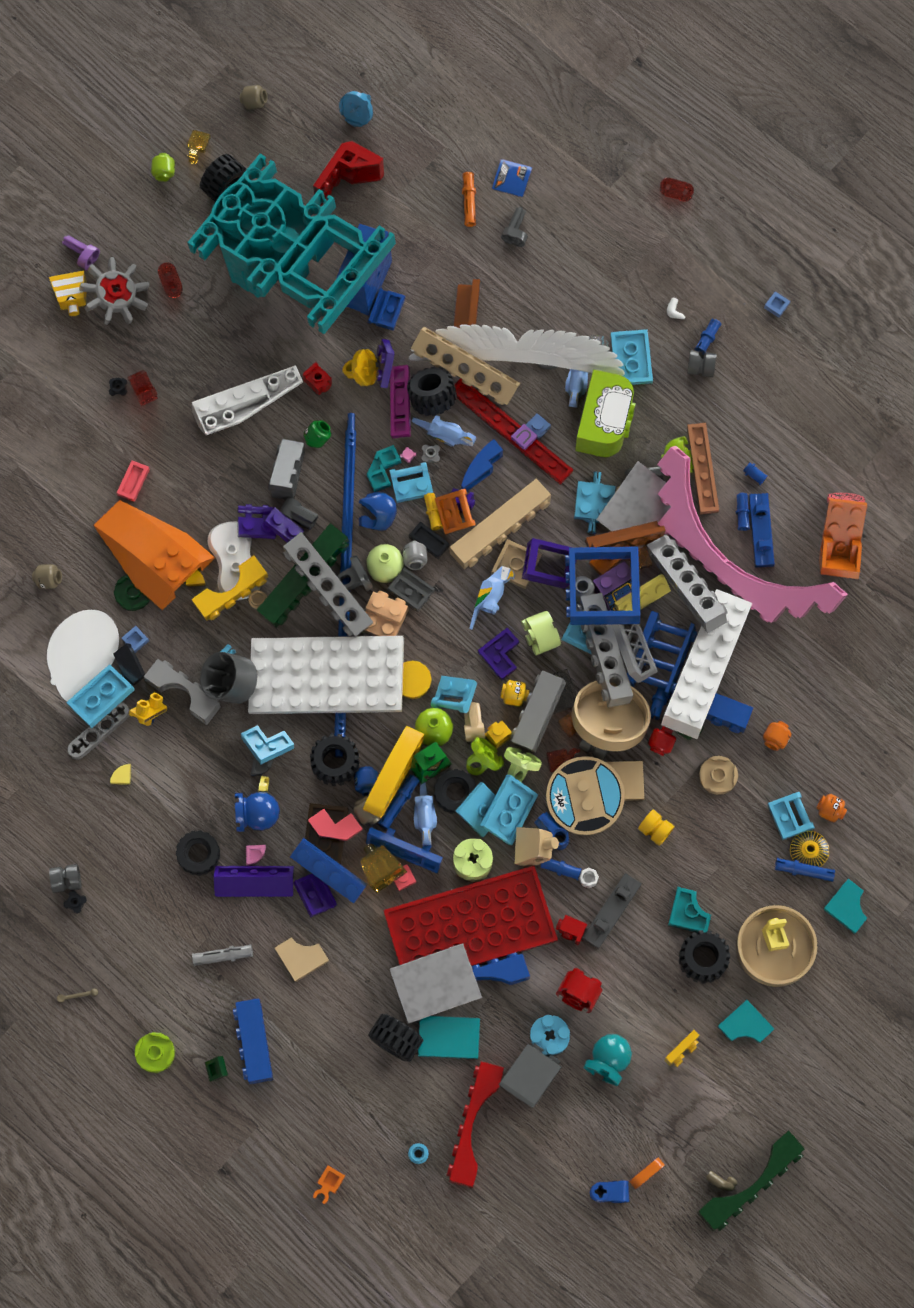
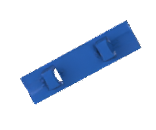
(761, 530)
(404, 850)

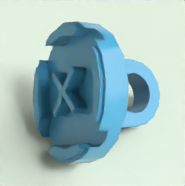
(356, 108)

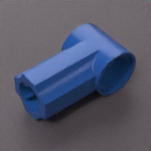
(547, 823)

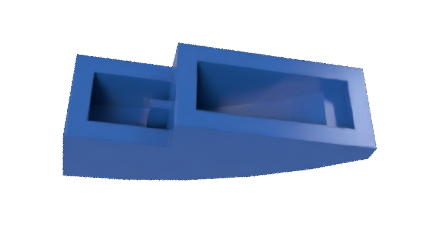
(482, 465)

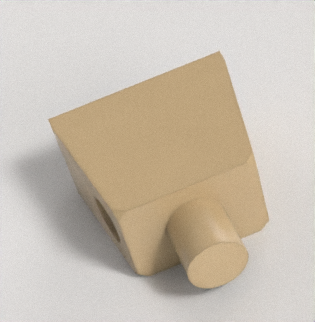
(533, 846)

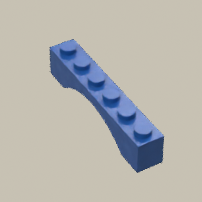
(509, 971)

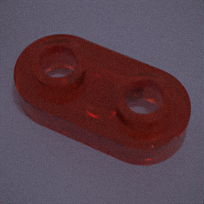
(170, 281)

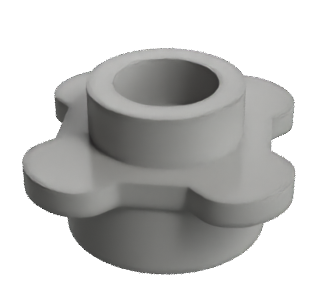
(430, 458)

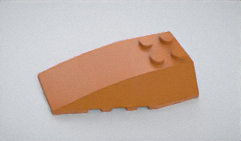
(151, 551)

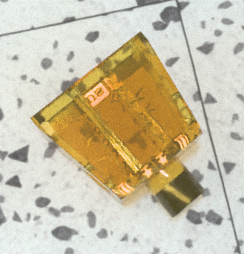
(380, 867)

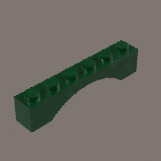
(721, 1208)

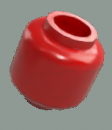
(662, 741)

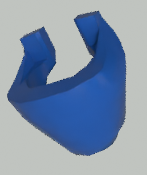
(382, 507)

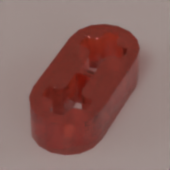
(676, 189)

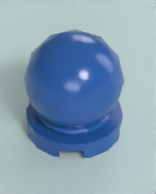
(257, 811)

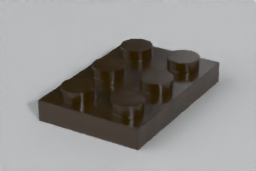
(329, 846)

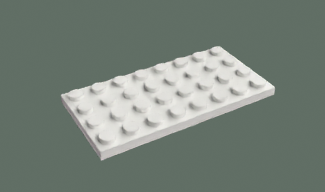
(327, 674)

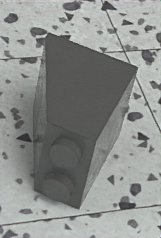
(531, 1075)

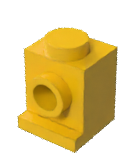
(498, 734)

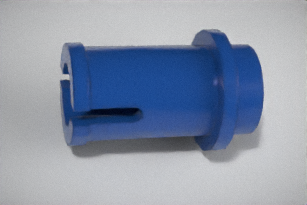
(755, 473)

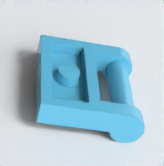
(411, 488)
(454, 688)
(784, 816)

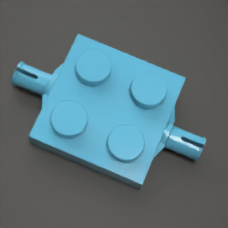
(591, 500)

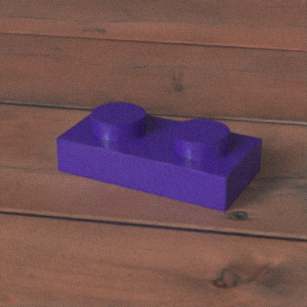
(282, 525)

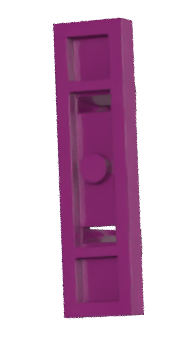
(400, 402)

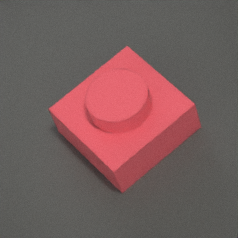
(405, 880)

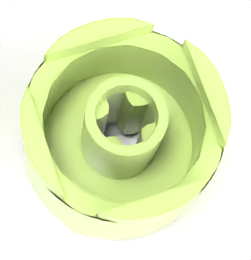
(541, 632)
(478, 850)

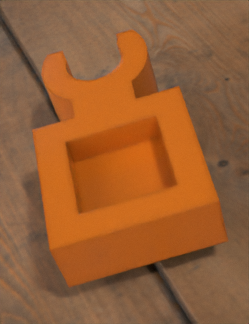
(330, 1181)

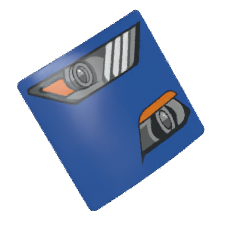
(511, 178)

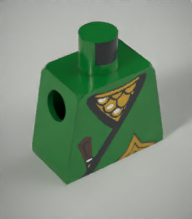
(430, 761)

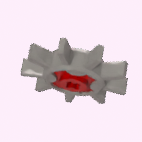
(105, 288)

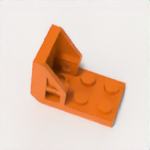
(842, 538)

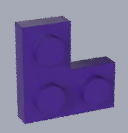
(386, 358)
(495, 653)

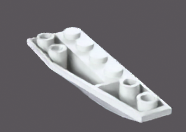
(243, 401)

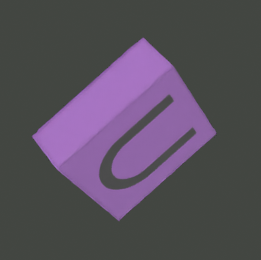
(524, 437)

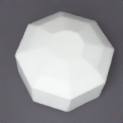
(588, 878)

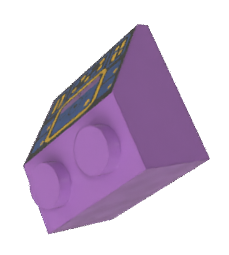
(614, 585)

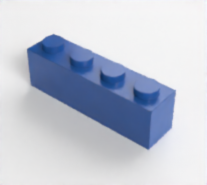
(729, 713)
(328, 870)
(254, 1041)

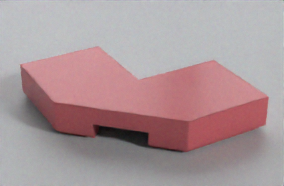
(342, 830)

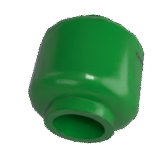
(317, 434)

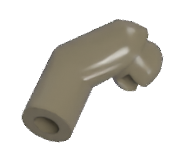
(720, 1183)

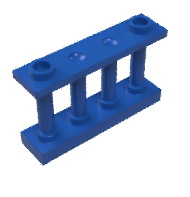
(655, 624)

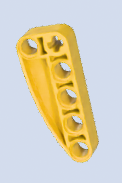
(394, 771)

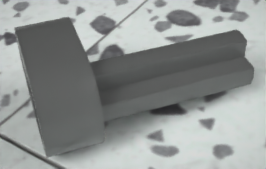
(512, 234)

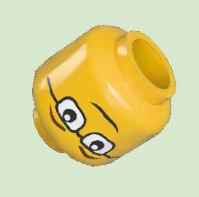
(514, 693)

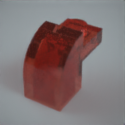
(142, 387)

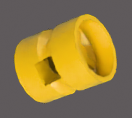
(655, 827)

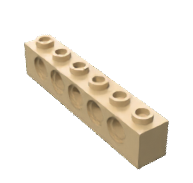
(443, 346)

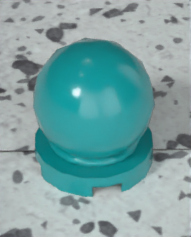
(610, 1057)

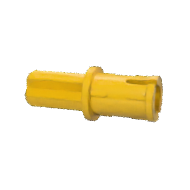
(432, 512)

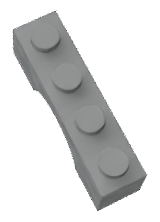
(163, 677)

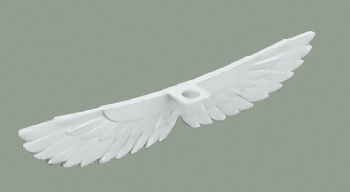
(548, 348)

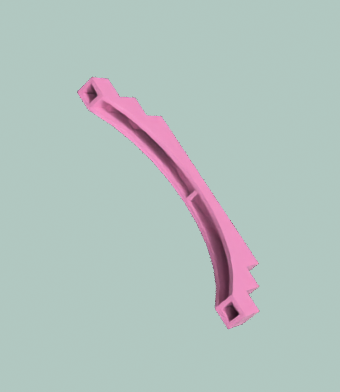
(685, 527)

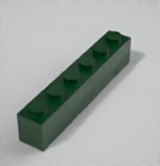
(293, 586)

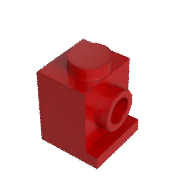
(310, 378)
(571, 928)

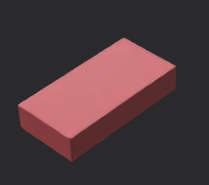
(133, 481)

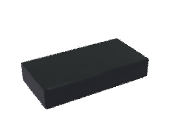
(434, 543)
(129, 664)

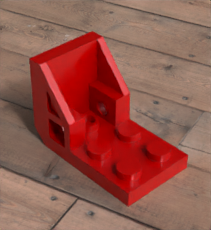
(362, 163)

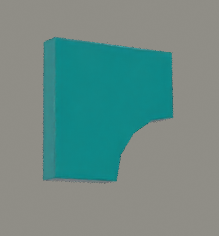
(846, 906)
(687, 913)
(746, 1023)

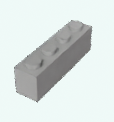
(538, 711)

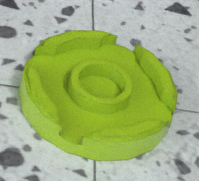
(154, 1052)

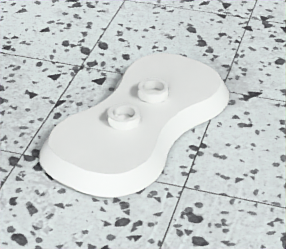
(230, 553)

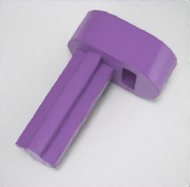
(88, 253)

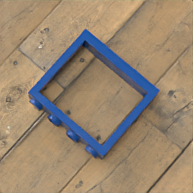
(603, 617)

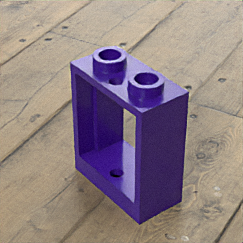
(530, 562)

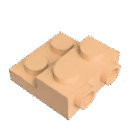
(385, 614)

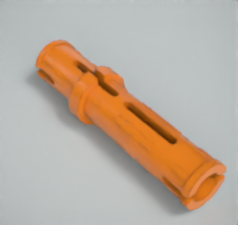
(469, 199)

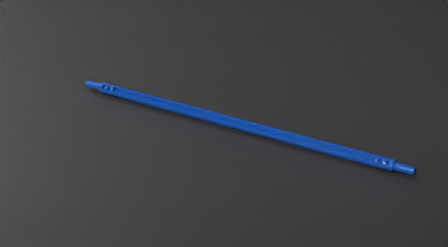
(347, 528)

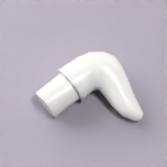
(671, 309)

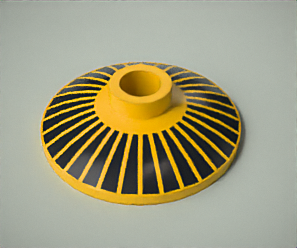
(799, 850)

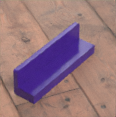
(253, 881)

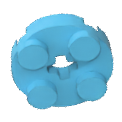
(561, 1034)

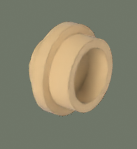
(256, 598)

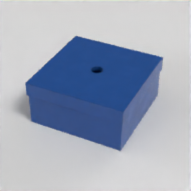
(366, 296)

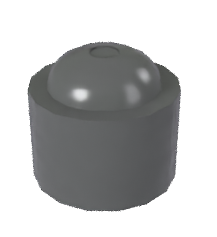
(228, 678)

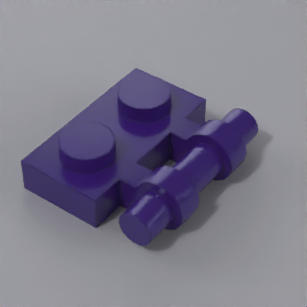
(254, 527)

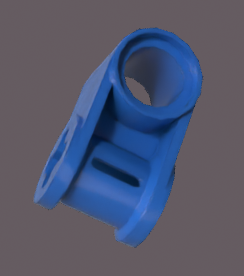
(614, 1192)

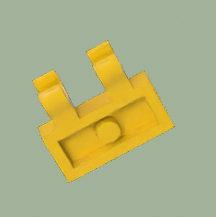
(677, 1054)

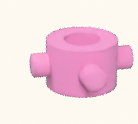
(407, 455)

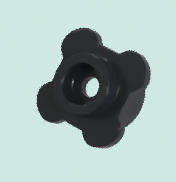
(114, 382)
(80, 902)

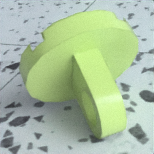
(521, 763)

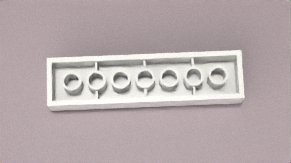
(705, 669)

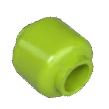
(163, 167)

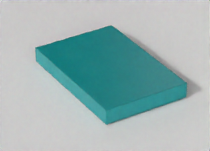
(449, 1037)

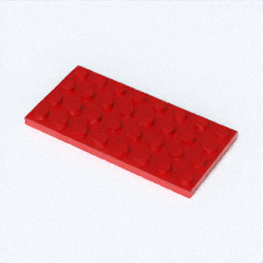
(486, 916)

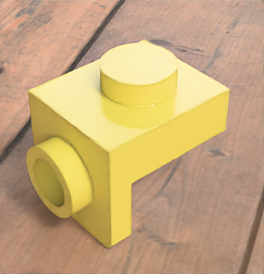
(775, 934)

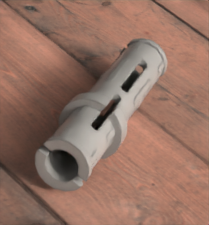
(231, 953)

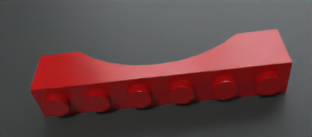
(487, 1083)

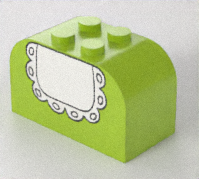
(606, 415)

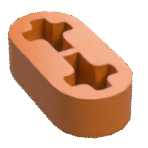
(647, 1173)

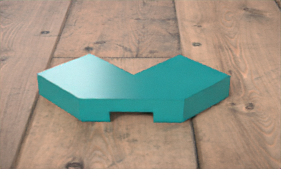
(382, 460)

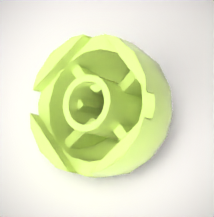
(384, 563)

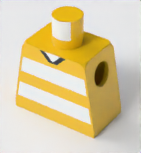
(67, 291)

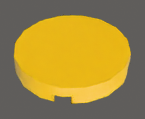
(415, 679)

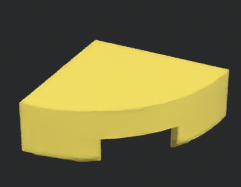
(121, 775)
(264, 784)

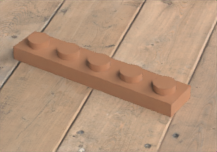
(702, 468)

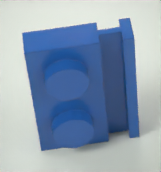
(386, 309)

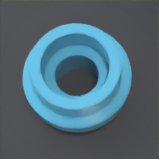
(413, 1149)

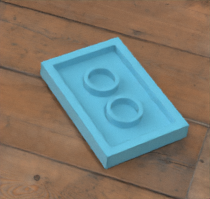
(634, 353)
(100, 696)
(509, 809)

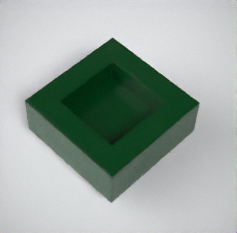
(216, 1068)

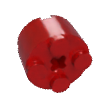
(579, 990)

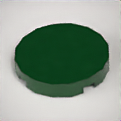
(128, 595)

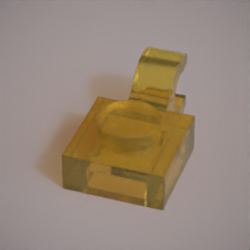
(197, 143)

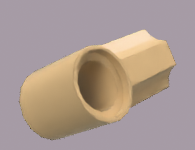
(473, 724)

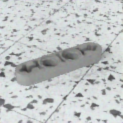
(100, 732)

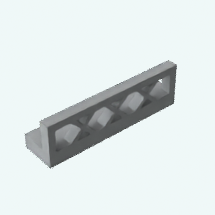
(629, 654)

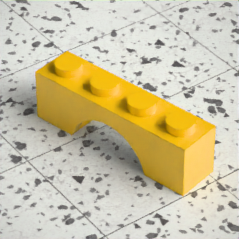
(212, 603)

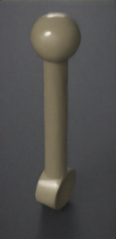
(61, 998)

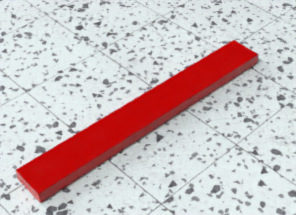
(507, 427)

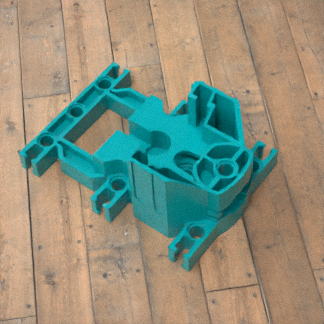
(275, 237)

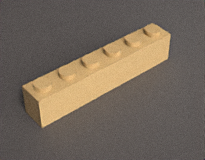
(500, 524)

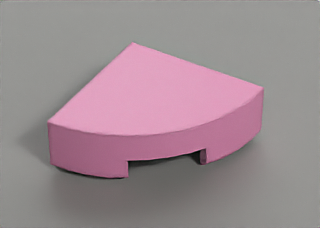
(254, 854)

